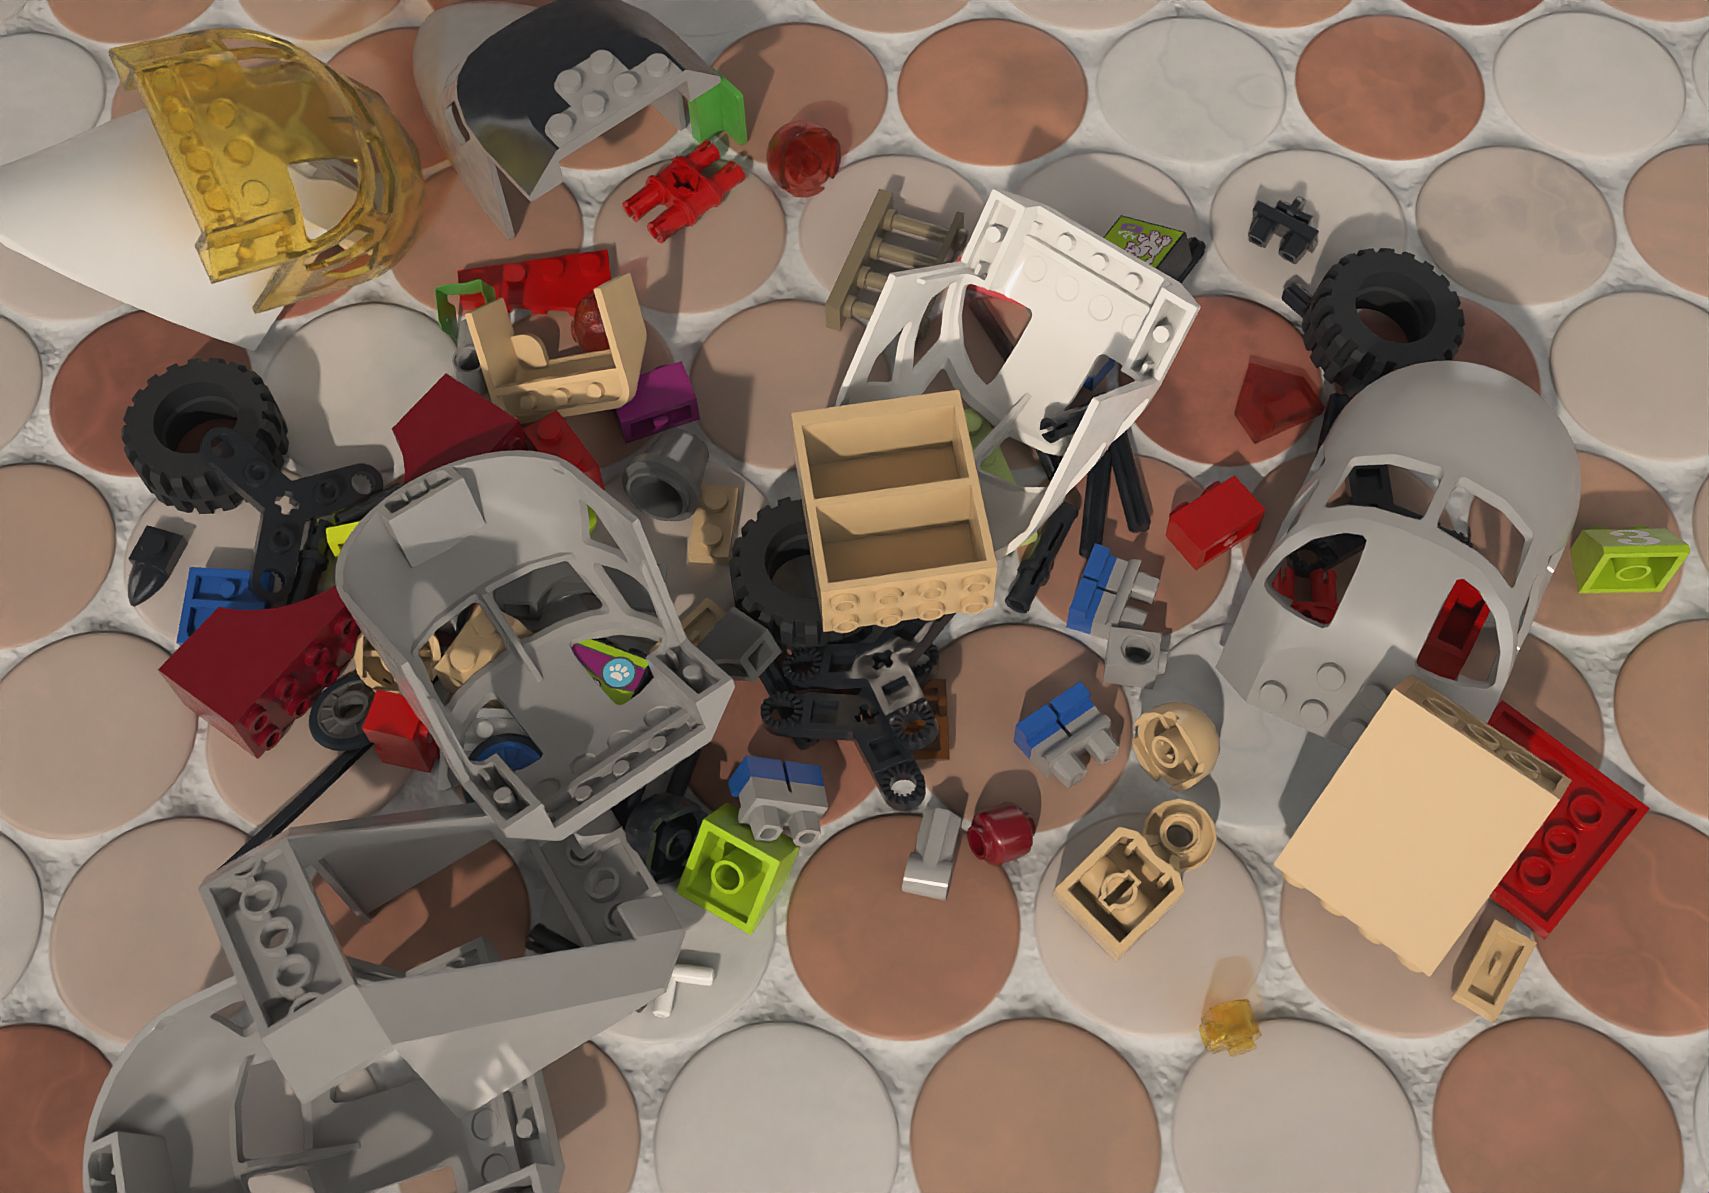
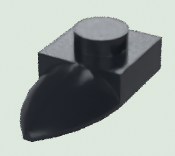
(153, 562)

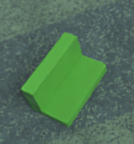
(719, 111)

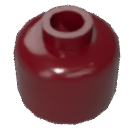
(1001, 833)

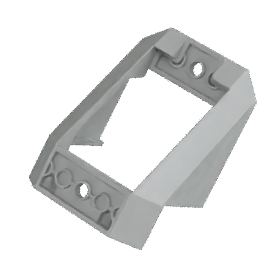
(459, 1028)

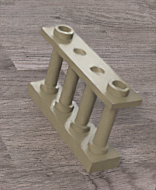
(871, 245)

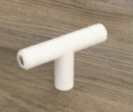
(685, 974)

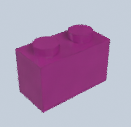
(661, 402)

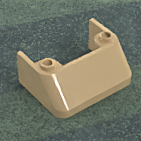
(533, 386)

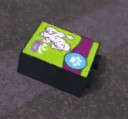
(1152, 243)
(616, 670)

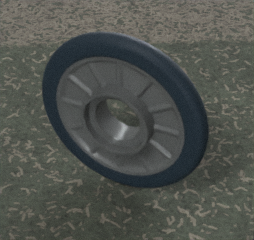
(328, 713)

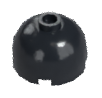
(664, 833)

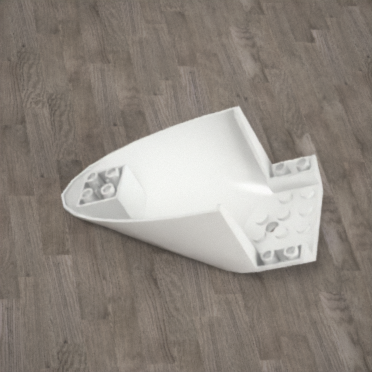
(120, 224)

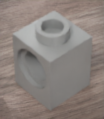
(1123, 671)

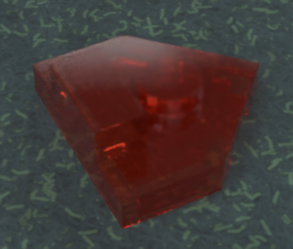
(1274, 402)

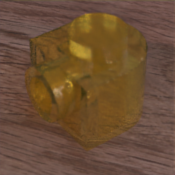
(1230, 1028)

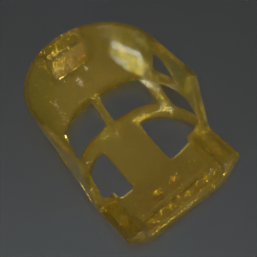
(240, 129)

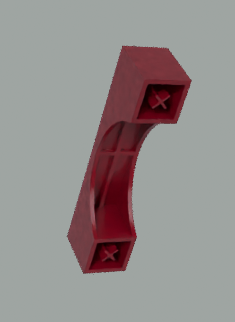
(265, 666)

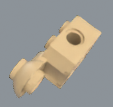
(1136, 876)

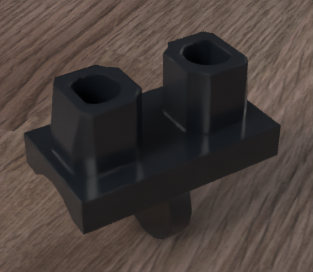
(1287, 222)

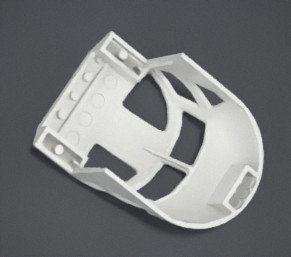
(1083, 304)

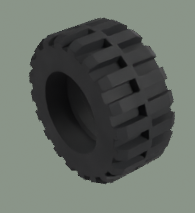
(1391, 285)
(182, 401)
(757, 555)

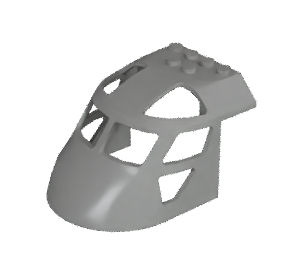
(1469, 432)
(482, 526)
(176, 1122)

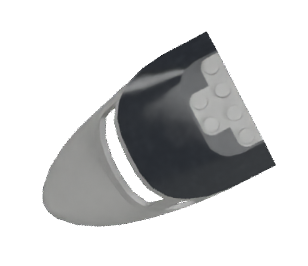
(543, 86)

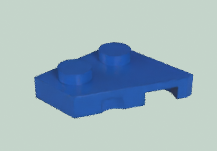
(217, 588)

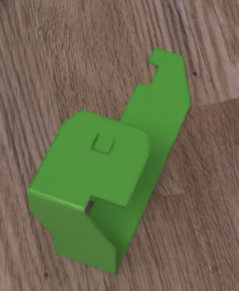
(448, 311)

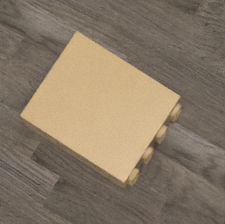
(893, 511)
(1420, 824)

